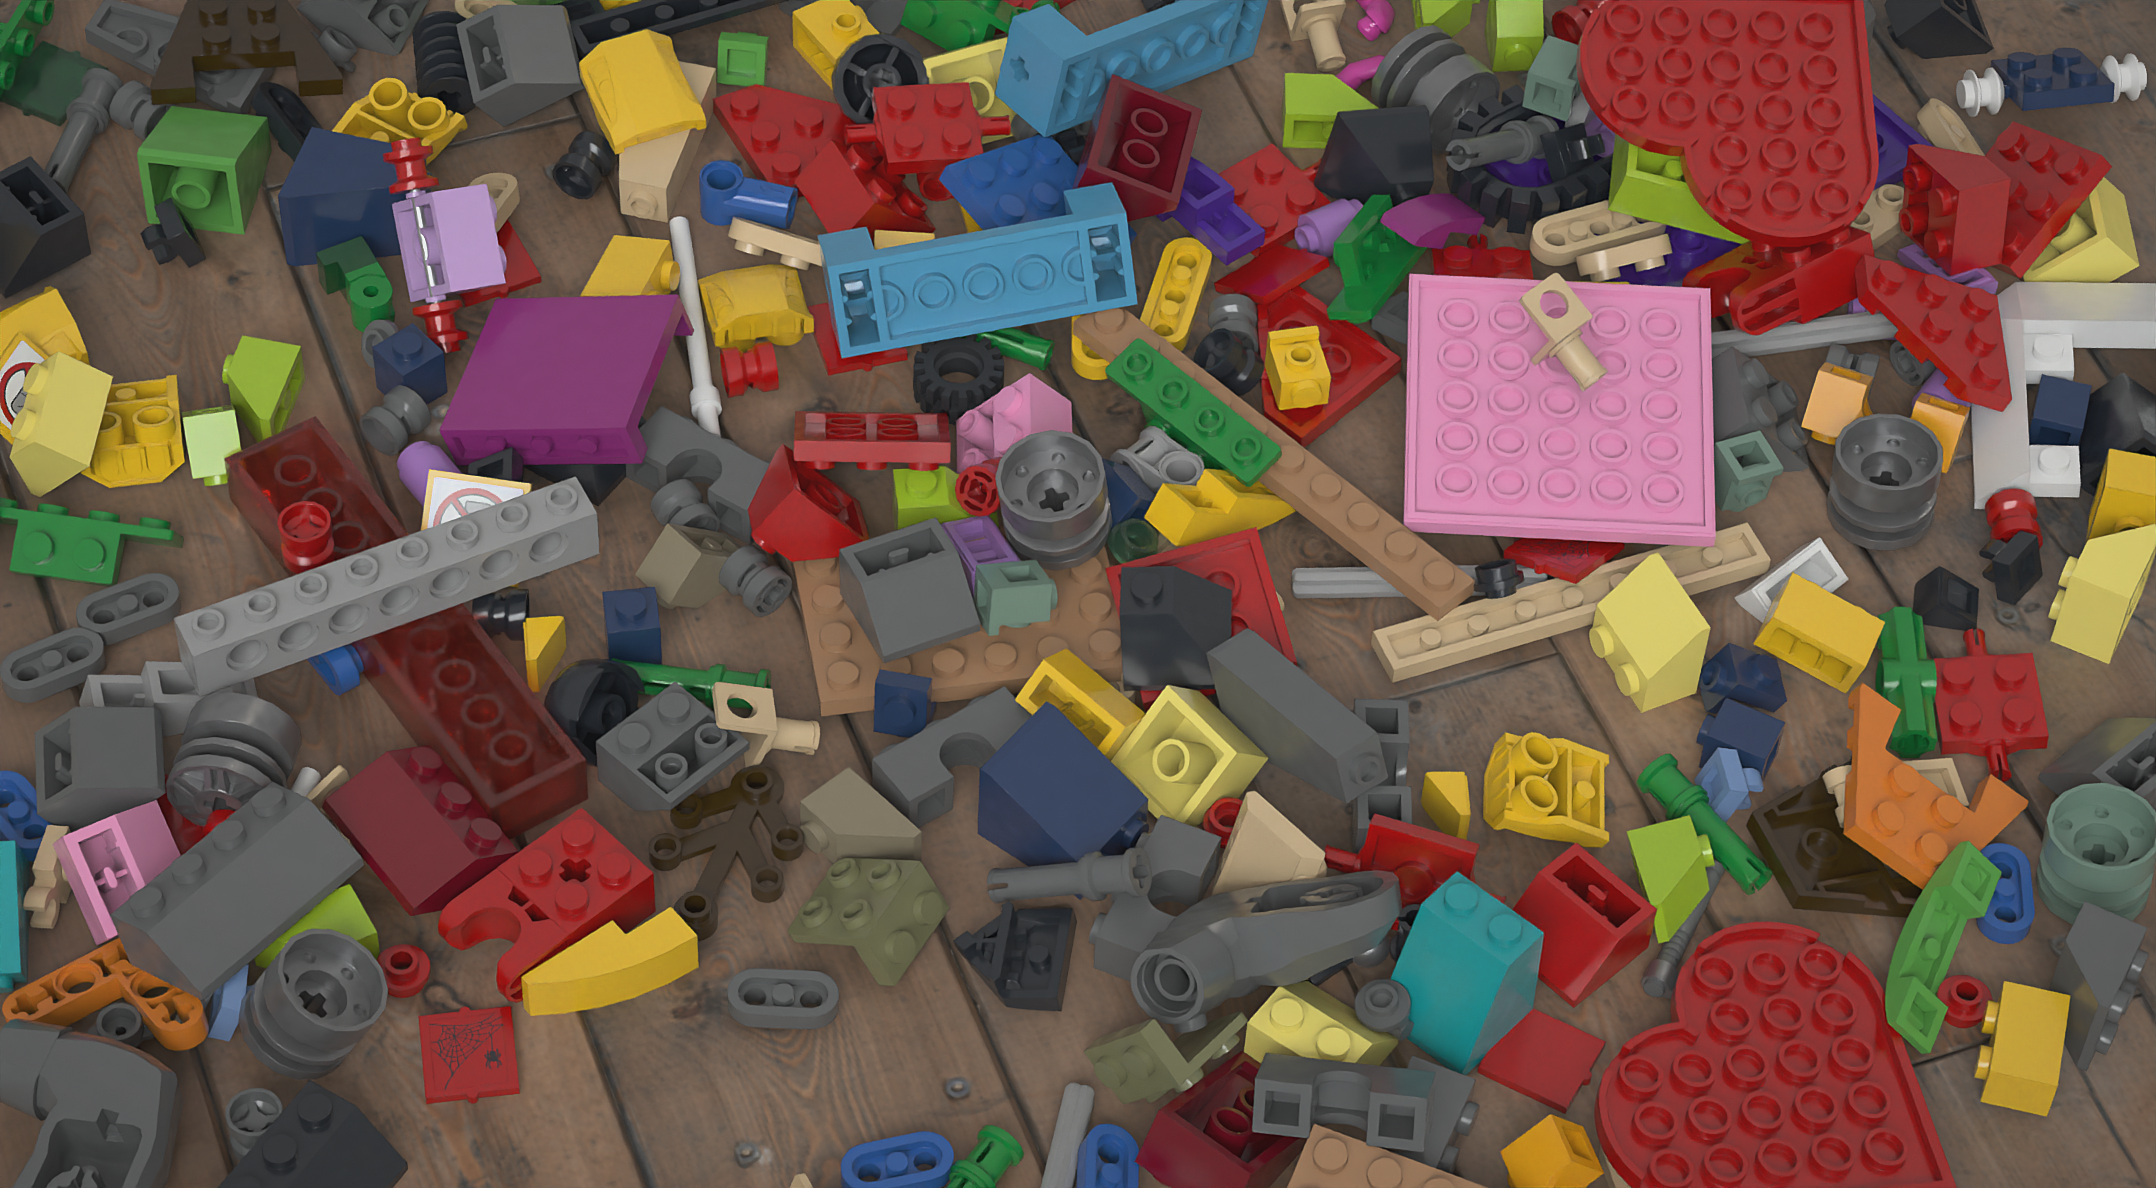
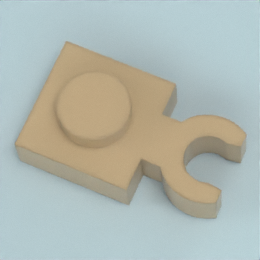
(51, 882)

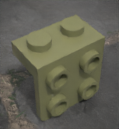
(878, 908)
(1147, 1064)

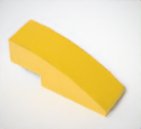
(1213, 508)
(612, 966)

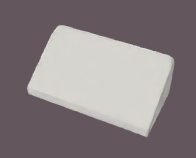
(1809, 561)

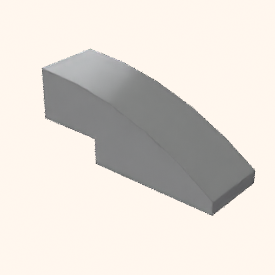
(159, 686)

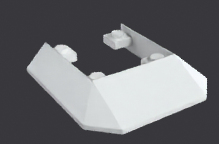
(2039, 335)

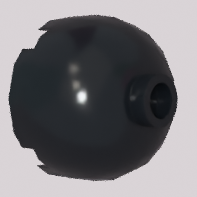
(871, 63)
(592, 700)

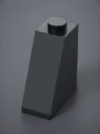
(2117, 418)

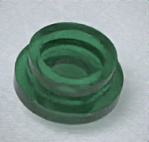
(1132, 540)

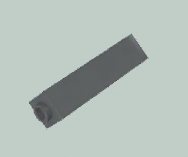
(1295, 718)

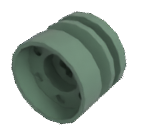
(2097, 852)

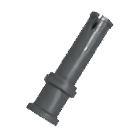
(85, 117)
(1515, 142)
(1091, 876)

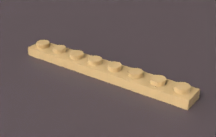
(1555, 606)

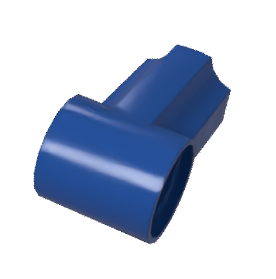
(730, 194)

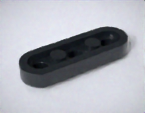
(286, 115)

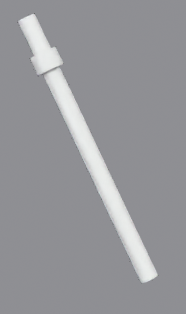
(704, 397)

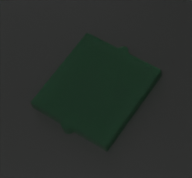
(48, 82)

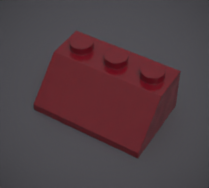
(1140, 146)
(418, 828)

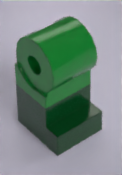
(360, 278)

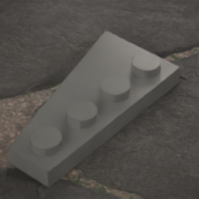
(141, 38)

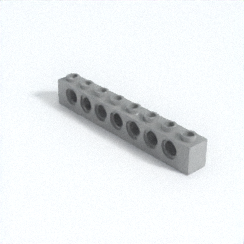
(387, 586)

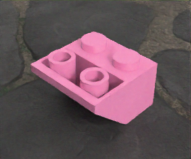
(1007, 418)
(115, 861)

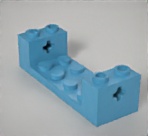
(1059, 74)
(979, 277)

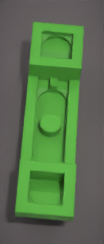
(1929, 939)

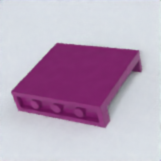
(563, 379)

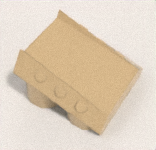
(1266, 850)

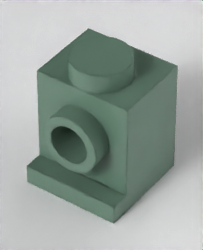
(1553, 79)
(1747, 483)
(1013, 595)

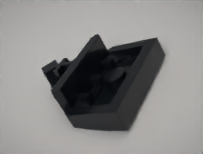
(1023, 955)

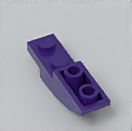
(1213, 217)

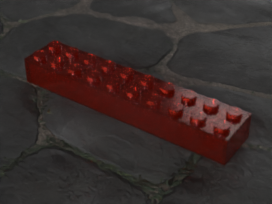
(433, 672)

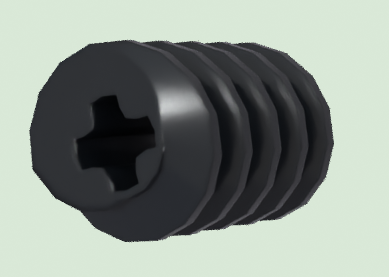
(441, 62)

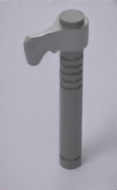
(1662, 972)

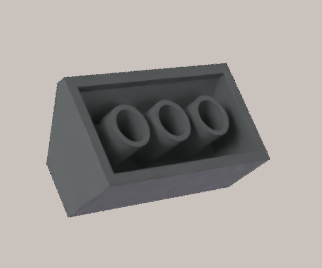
(235, 892)

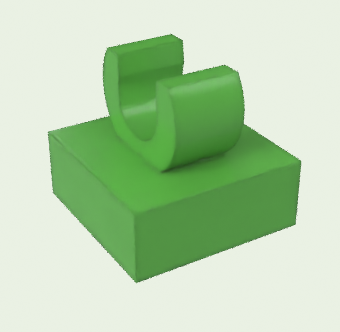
(742, 58)

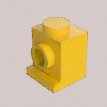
(1297, 368)

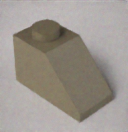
(686, 565)
(856, 822)

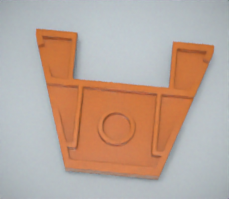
(1902, 813)

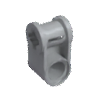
(1160, 461)

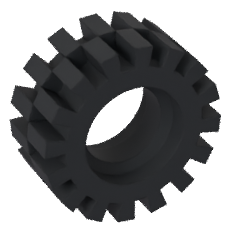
(952, 357)

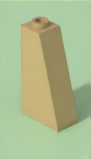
(656, 170)

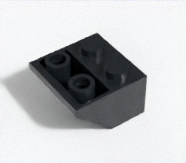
(38, 227)

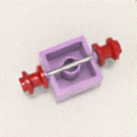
(443, 241)

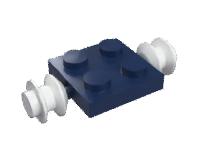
(2050, 81)

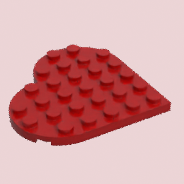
(1752, 98)
(1769, 1076)

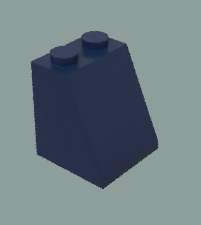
(337, 195)
(1057, 796)

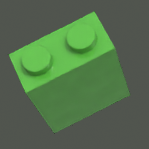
(206, 165)

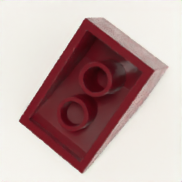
(1208, 1135)

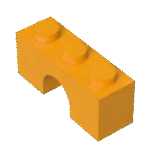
(1842, 397)
(1552, 1156)

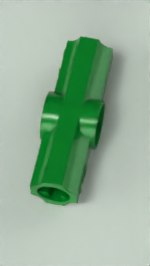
(1907, 681)

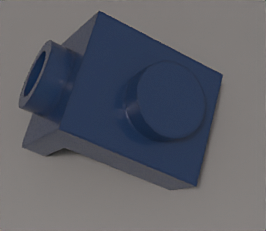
(1741, 676)
(902, 703)

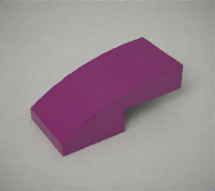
(1431, 218)

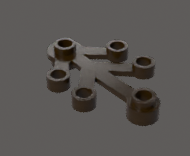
(728, 842)

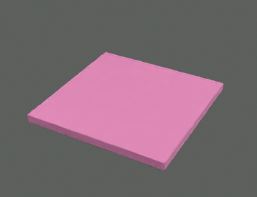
(1532, 454)

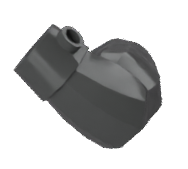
(1258, 939)
(103, 1107)

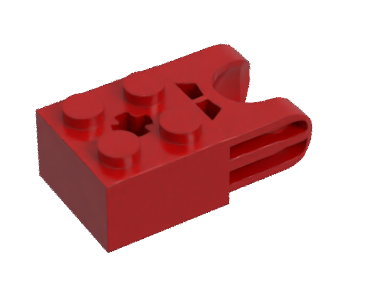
(1776, 284)
(551, 898)

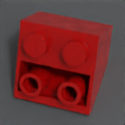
(854, 192)
(1954, 207)
(1588, 923)

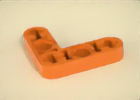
(122, 981)

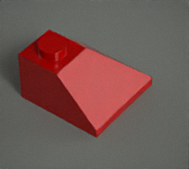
(803, 512)

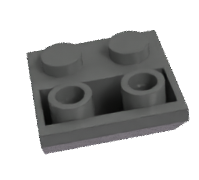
(369, 24)
(519, 59)
(1752, 401)
(908, 590)
(665, 751)
(2113, 753)
(98, 764)
(2100, 974)

